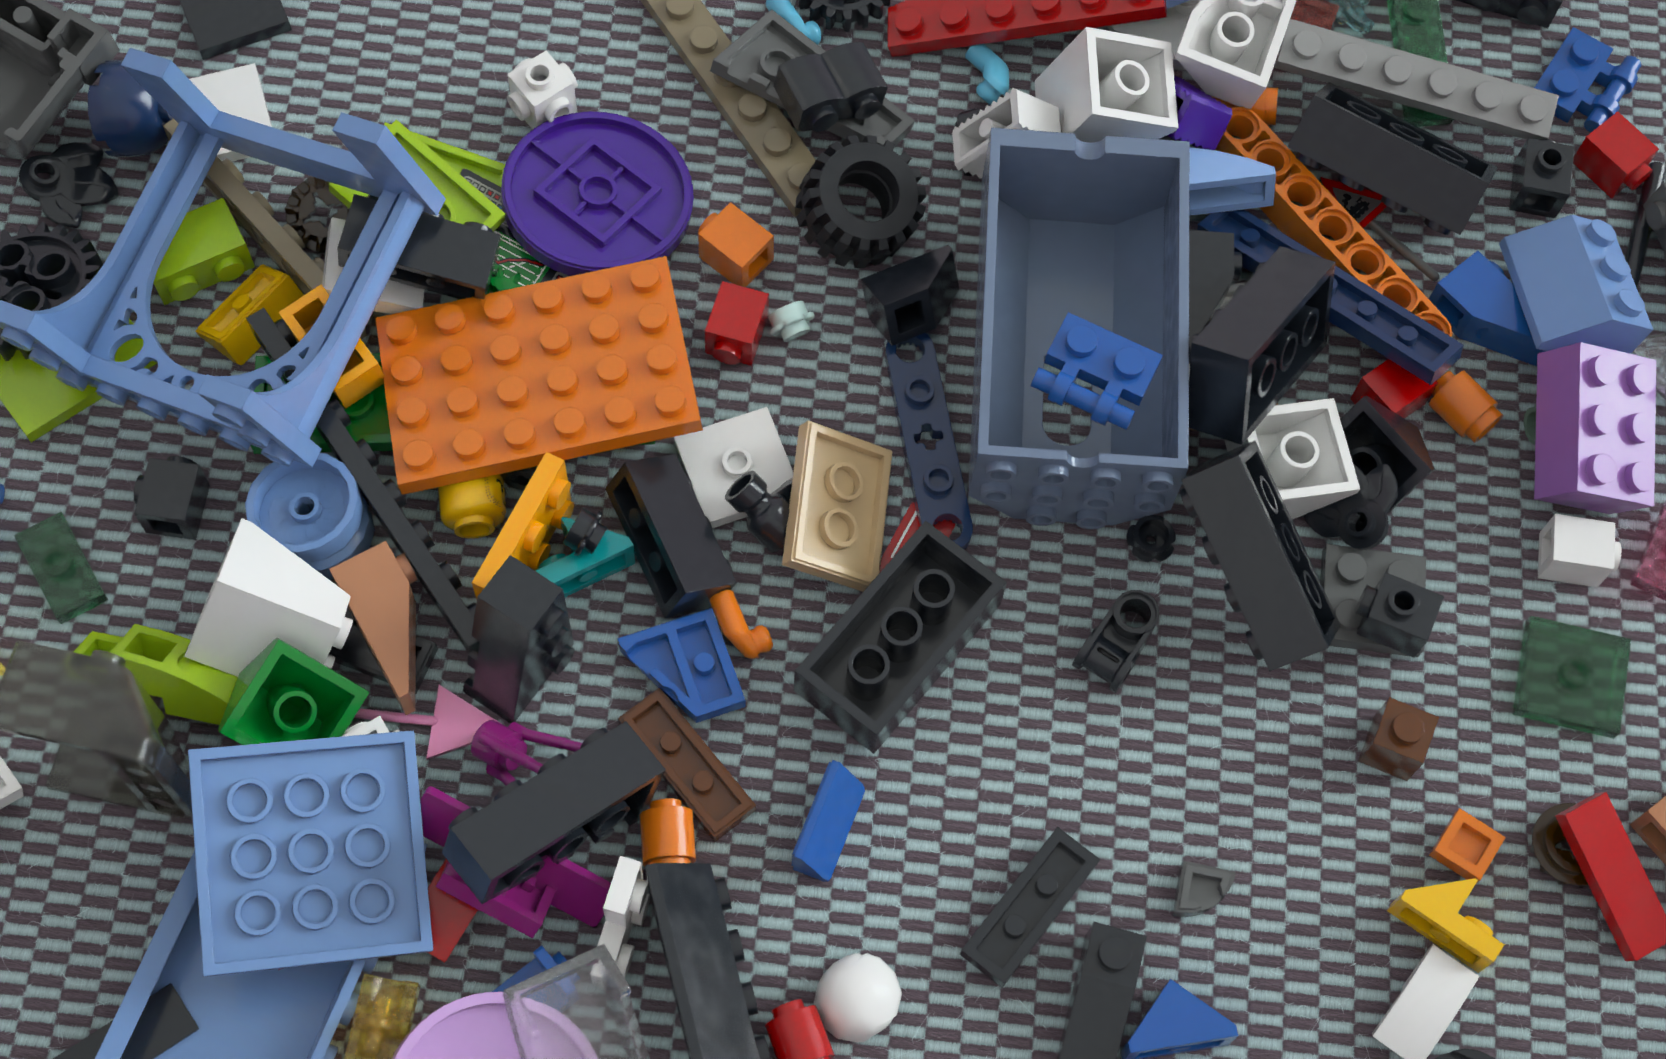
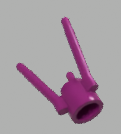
(505, 748)

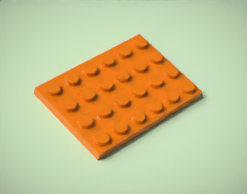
(536, 372)

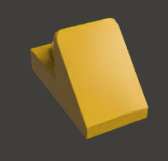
(1435, 916)

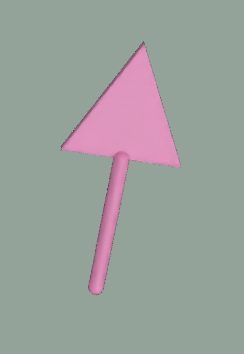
(452, 722)

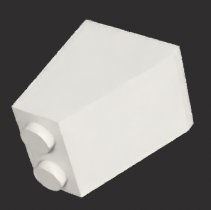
(1112, 86)
(267, 596)

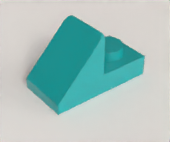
(578, 572)

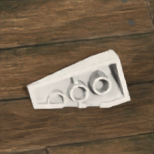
(1234, 46)

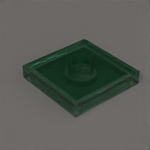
(1572, 677)

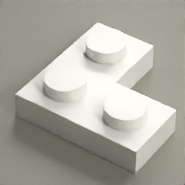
(624, 906)

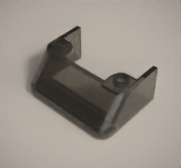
(107, 727)

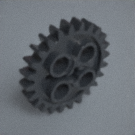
(43, 270)

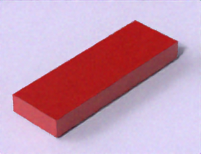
(1615, 875)

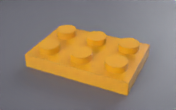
(531, 521)

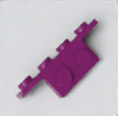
(526, 905)

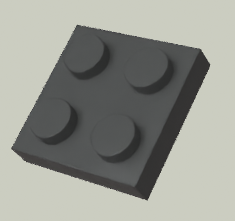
(1345, 576)

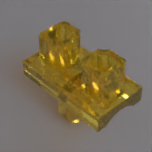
(381, 1017)

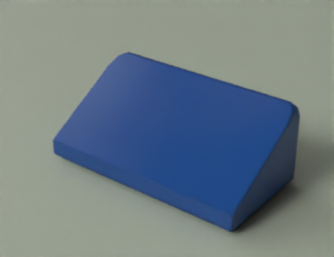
(828, 823)

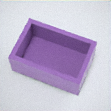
(1595, 429)

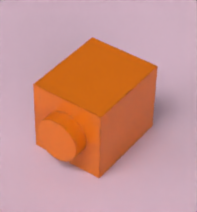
(735, 245)

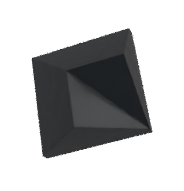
(1383, 437)

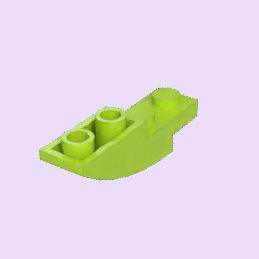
(160, 666)

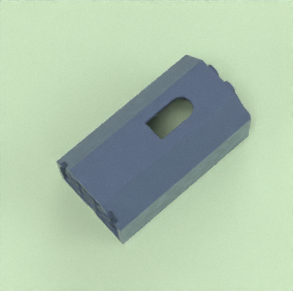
(1108, 241)

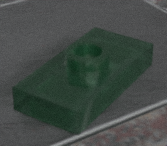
(61, 567)

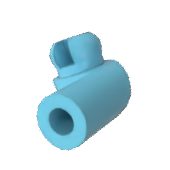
(788, 12)
(994, 72)

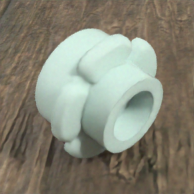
(790, 321)

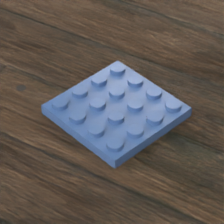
(309, 852)

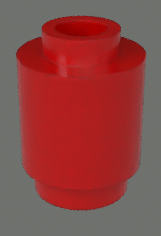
(798, 1032)

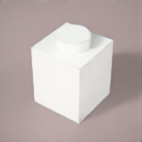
(1578, 550)

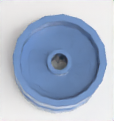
(312, 511)

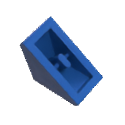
(1177, 1025)

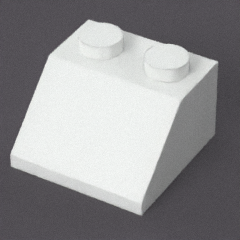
(1306, 454)

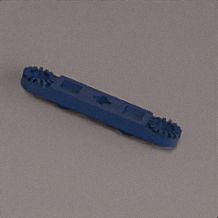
(921, 408)

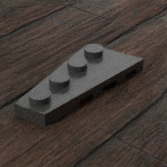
(771, 41)

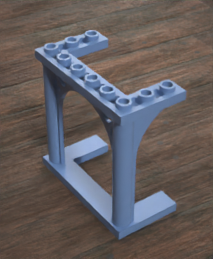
(91, 326)

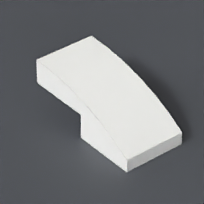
(1425, 1005)

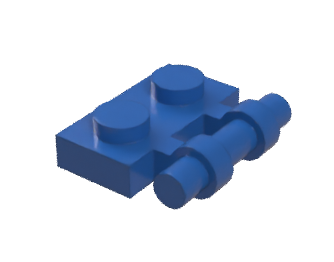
(1573, 71)
(1101, 360)

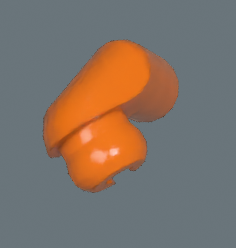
(735, 628)

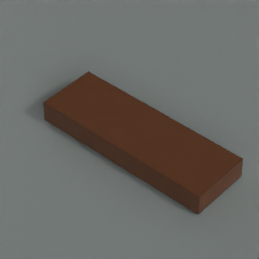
(690, 765)

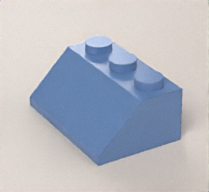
(1576, 285)

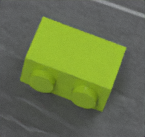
(202, 253)

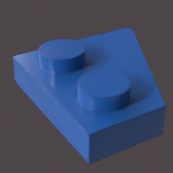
(688, 664)

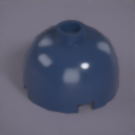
(125, 113)

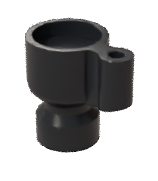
(765, 512)

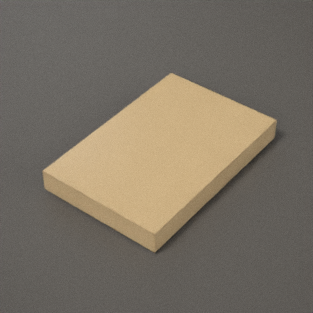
(837, 506)

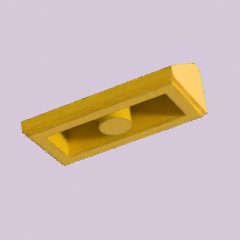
(228, 327)

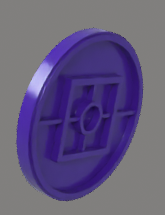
(596, 193)

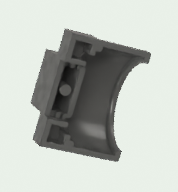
(43, 67)

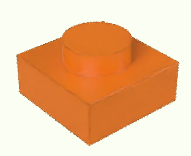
(1467, 846)

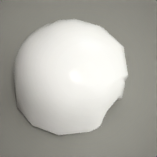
(857, 997)

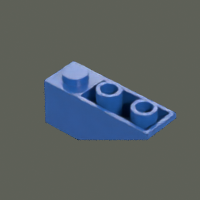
(1485, 308)

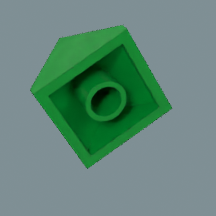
(289, 699)

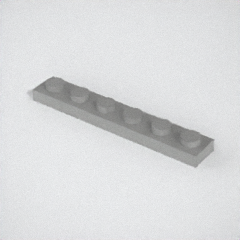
(1416, 81)

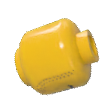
(473, 506)

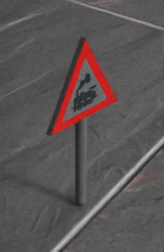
(1365, 208)

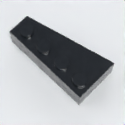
(554, 812)

